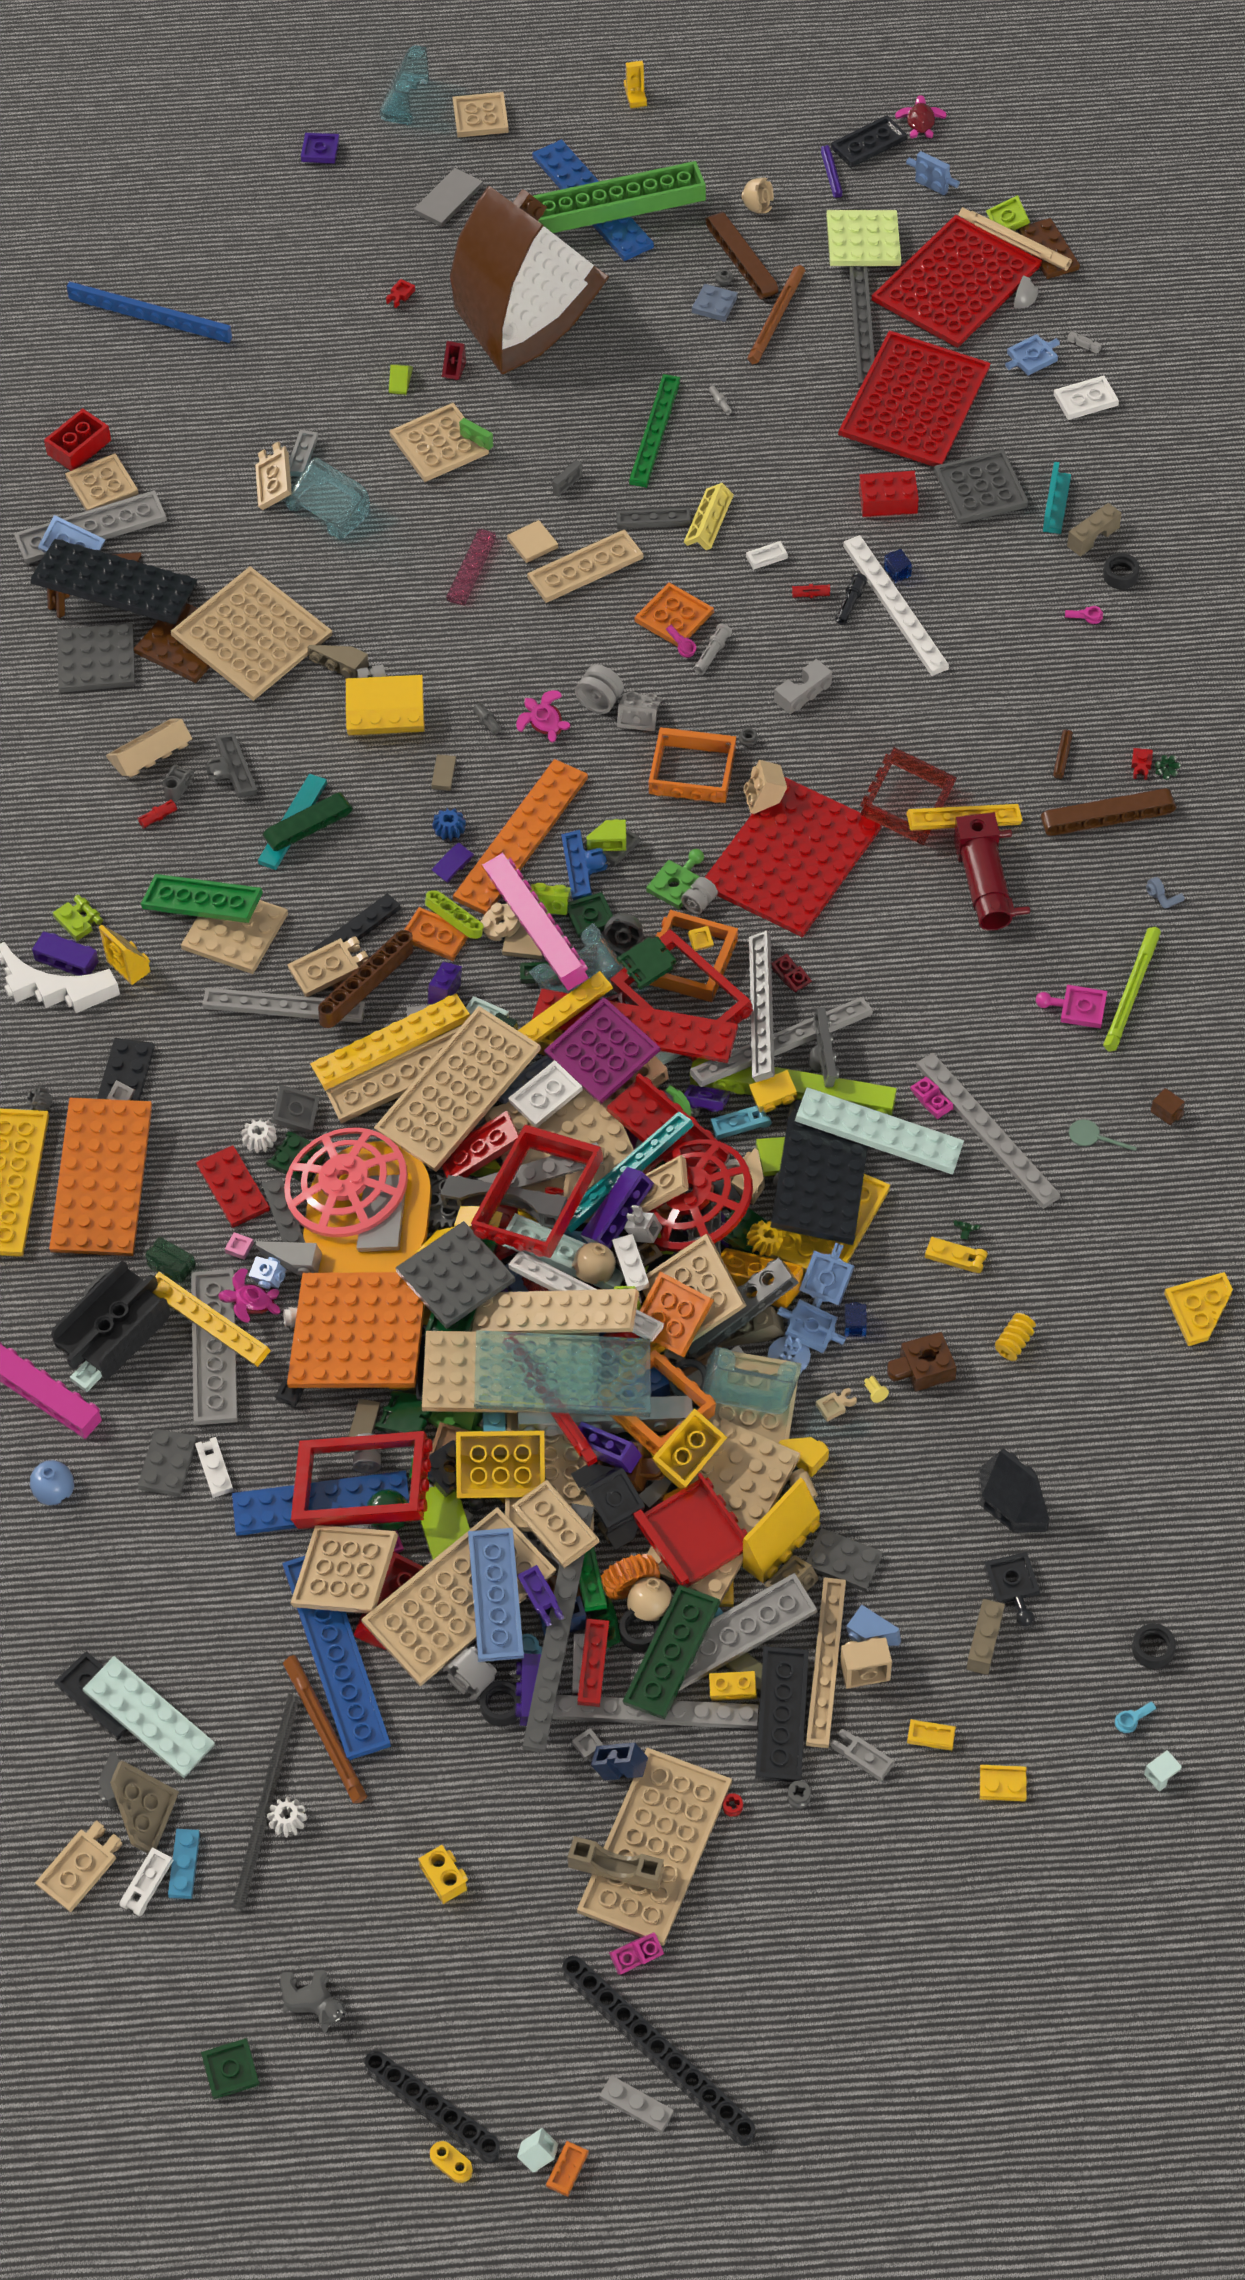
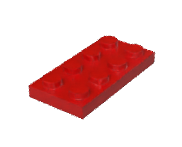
(482, 1146)
(232, 1186)

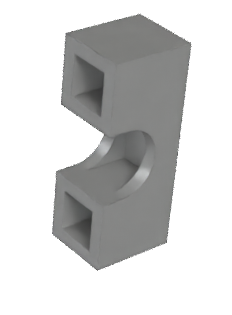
(793, 696)

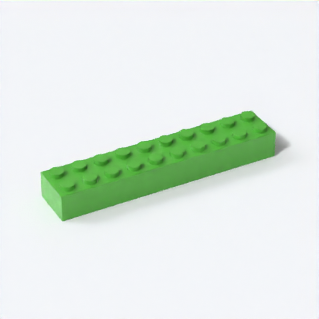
(622, 197)

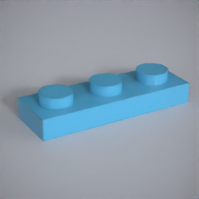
(184, 1864)

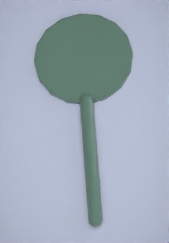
(1087, 1133)

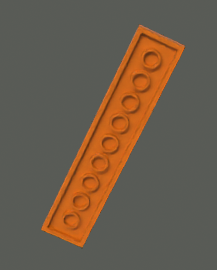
(523, 832)

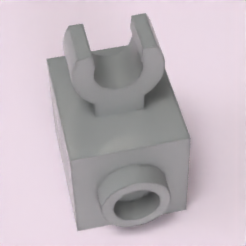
(642, 1225)

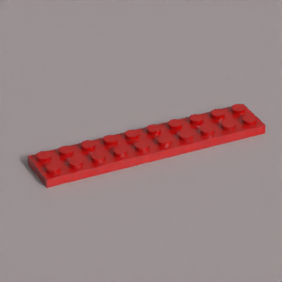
(669, 1030)

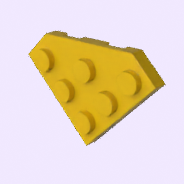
(1199, 1305)

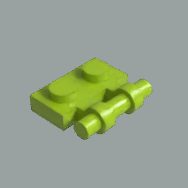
(73, 922)

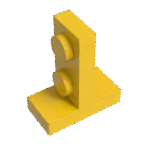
(635, 84)

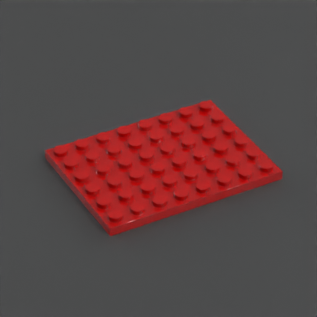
(956, 281)
(914, 399)
(792, 857)

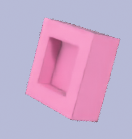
(239, 1246)

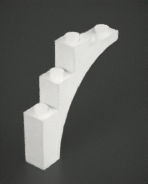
(77, 991)

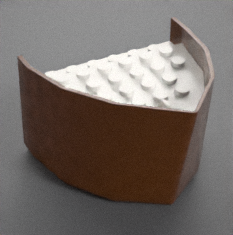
(518, 280)

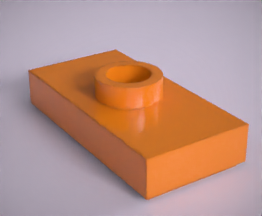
(567, 2168)

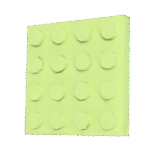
(863, 238)

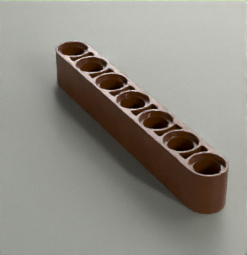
(742, 255)
(1108, 812)
(365, 979)

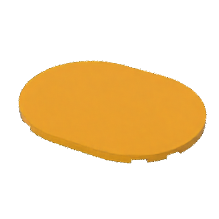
(341, 1253)

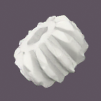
(259, 1135)
(295, 1819)

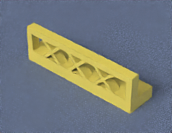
(709, 516)

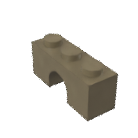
(1103, 521)
(985, 1636)

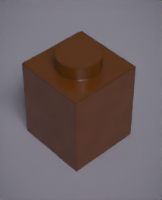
(1168, 1106)

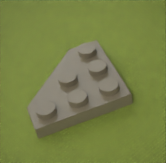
(142, 1804)

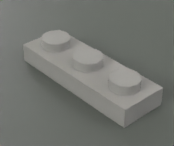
(302, 451)
(636, 2104)

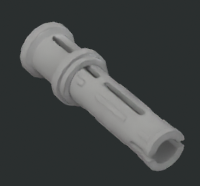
(716, 643)

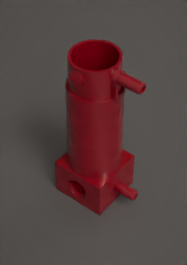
(977, 847)

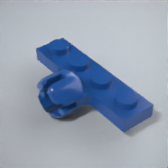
(581, 863)

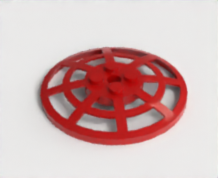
(702, 1194)

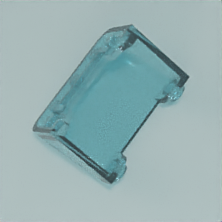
(408, 75)
(331, 497)
(596, 955)
(749, 1388)

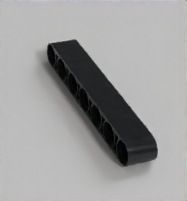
(437, 2116)

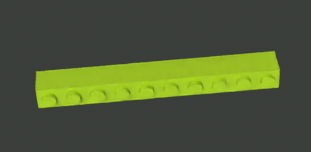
(865, 1094)

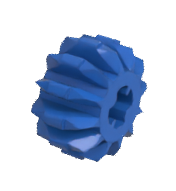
(449, 824)

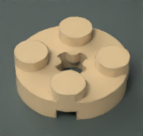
(493, 916)

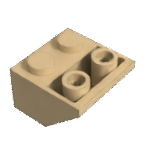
(765, 786)
(754, 1164)

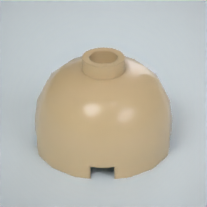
(758, 195)
(594, 1263)
(649, 1598)

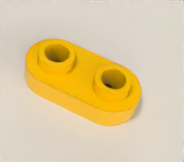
(450, 2161)

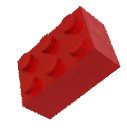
(77, 440)
(888, 493)

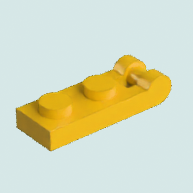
(955, 1255)

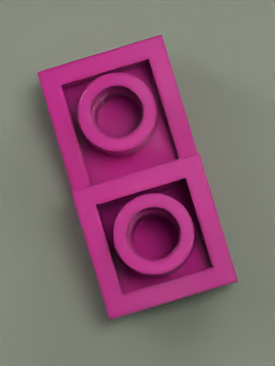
(931, 1098)
(636, 1953)

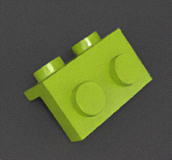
(553, 897)

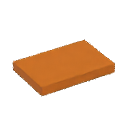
(435, 934)

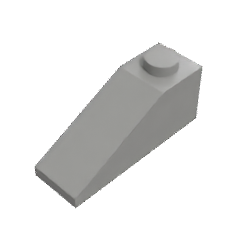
(293, 1256)

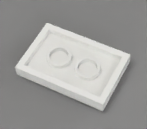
(1086, 397)
(545, 1094)

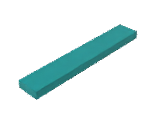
(306, 797)

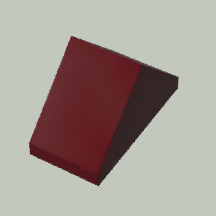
(454, 360)

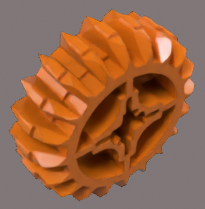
(624, 1573)

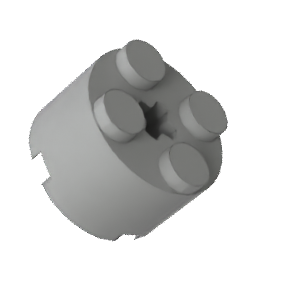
(468, 1674)

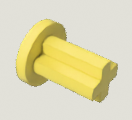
(878, 1392)

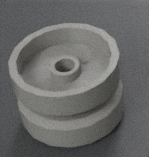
(599, 689)

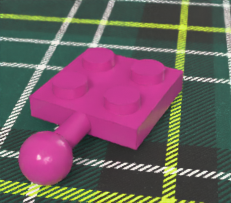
(1080, 1006)

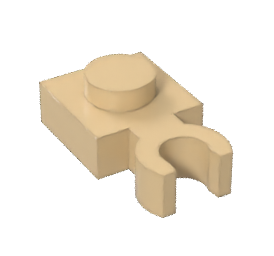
(833, 1405)

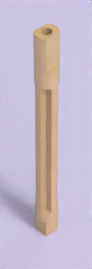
(1016, 239)

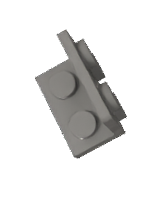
(638, 711)

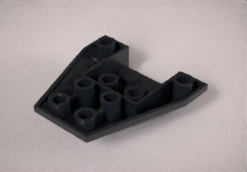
(1012, 1494)

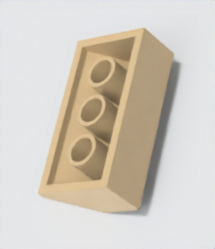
(150, 747)

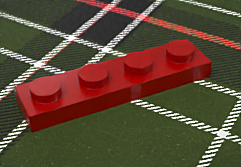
(593, 1663)

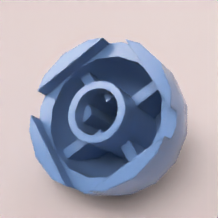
(51, 1482)

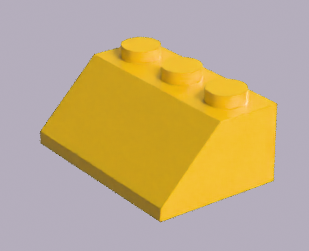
(688, 1449)

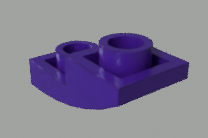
(452, 861)

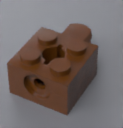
(926, 1371)
(643, 1471)

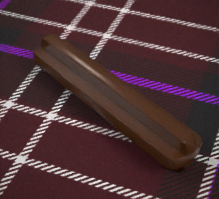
(1063, 752)

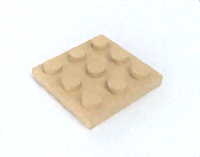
(480, 114)
(101, 483)

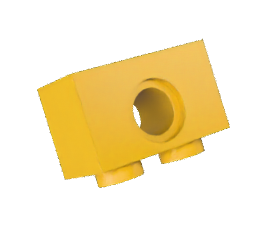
(733, 1686)

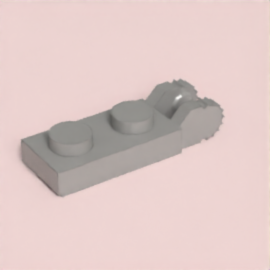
(863, 1755)

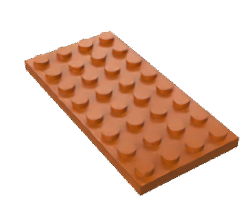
(101, 1177)

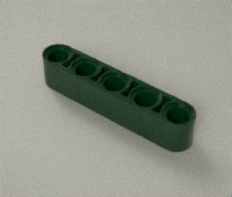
(307, 821)

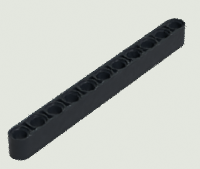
(663, 2059)

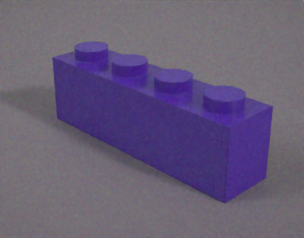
(612, 1213)

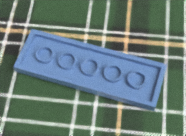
(495, 1595)

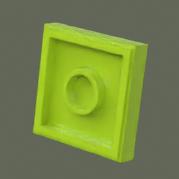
(1009, 214)

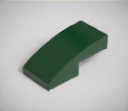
(609, 1615)

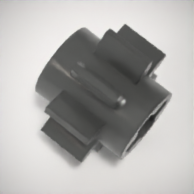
(39, 1099)

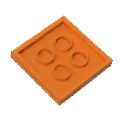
(674, 608)
(679, 1309)

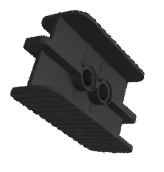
(116, 1293)

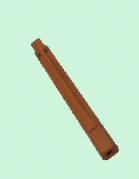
(776, 314)
(324, 1729)

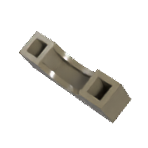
(635, 1870)

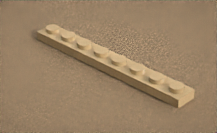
(826, 1663)

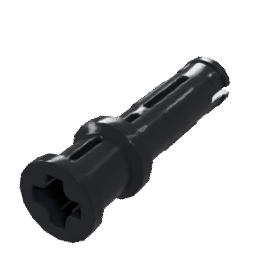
(853, 592)

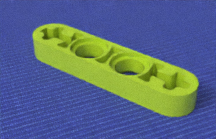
(439, 902)

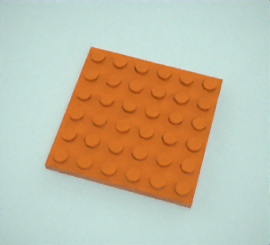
(356, 1332)

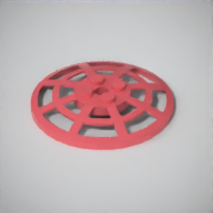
(348, 1188)

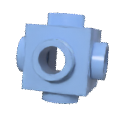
(267, 1272)

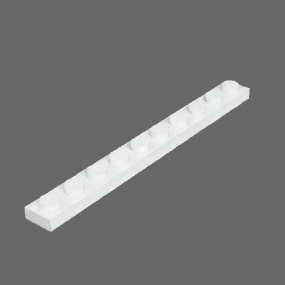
(896, 605)

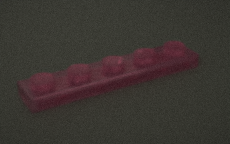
(471, 567)

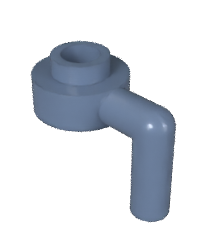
(1156, 889)

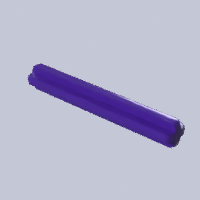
(831, 171)

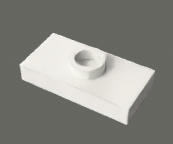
(766, 555)

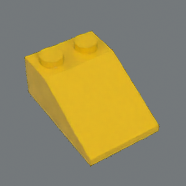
(124, 956)

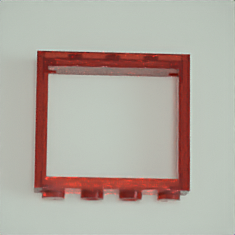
(917, 767)

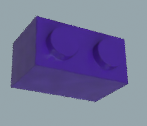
(445, 982)

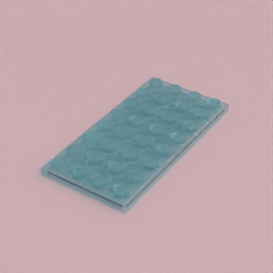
(562, 1373)

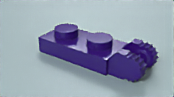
(539, 1593)

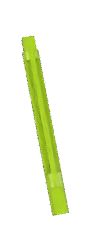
(1144, 956)

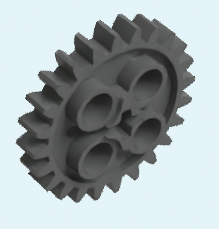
(440, 1215)

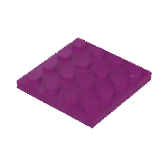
(602, 1050)

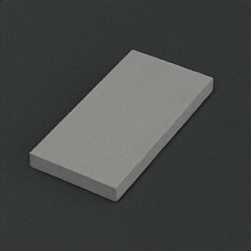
(448, 197)
(388, 1233)

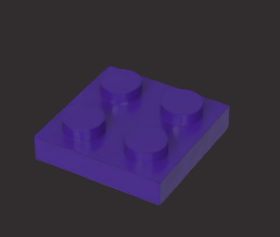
(320, 148)
(707, 1098)

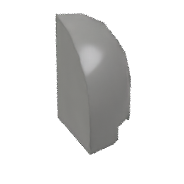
(1026, 293)

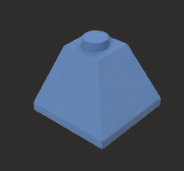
(868, 1624)

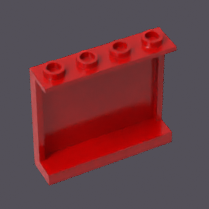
(692, 1532)

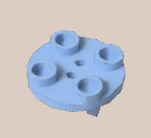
(791, 1347)

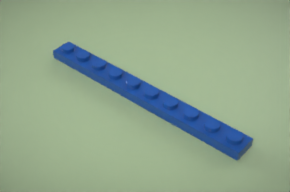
(149, 312)

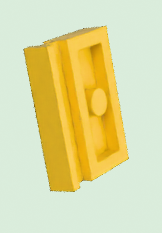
(1002, 1783)

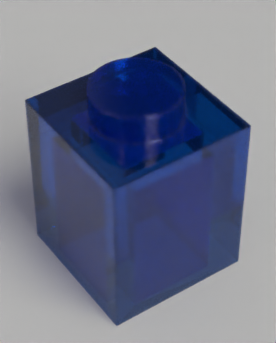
(897, 565)
(855, 1320)

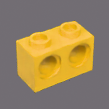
(439, 1875)

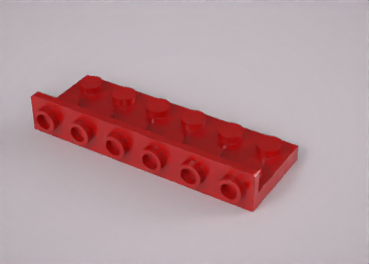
(646, 1109)

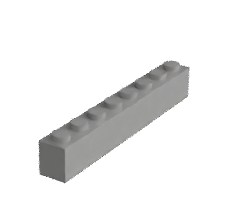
(665, 1415)

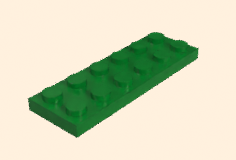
(201, 898)

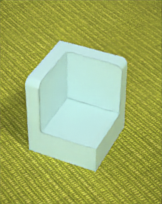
(1161, 1770)
(537, 2150)

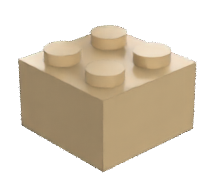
(865, 1662)

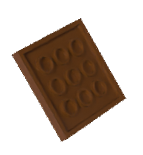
(168, 652)

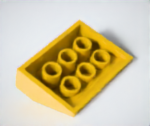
(384, 705)
(499, 1463)
(780, 1532)

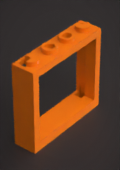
(695, 741)
(686, 986)
(642, 1432)

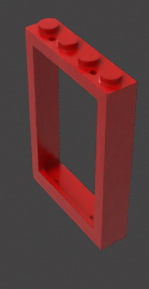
(738, 1012)
(552, 1144)
(362, 1515)

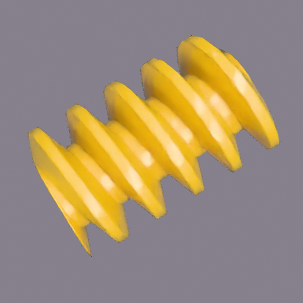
(1015, 1336)

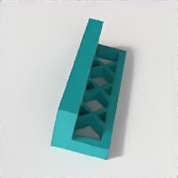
(1056, 501)

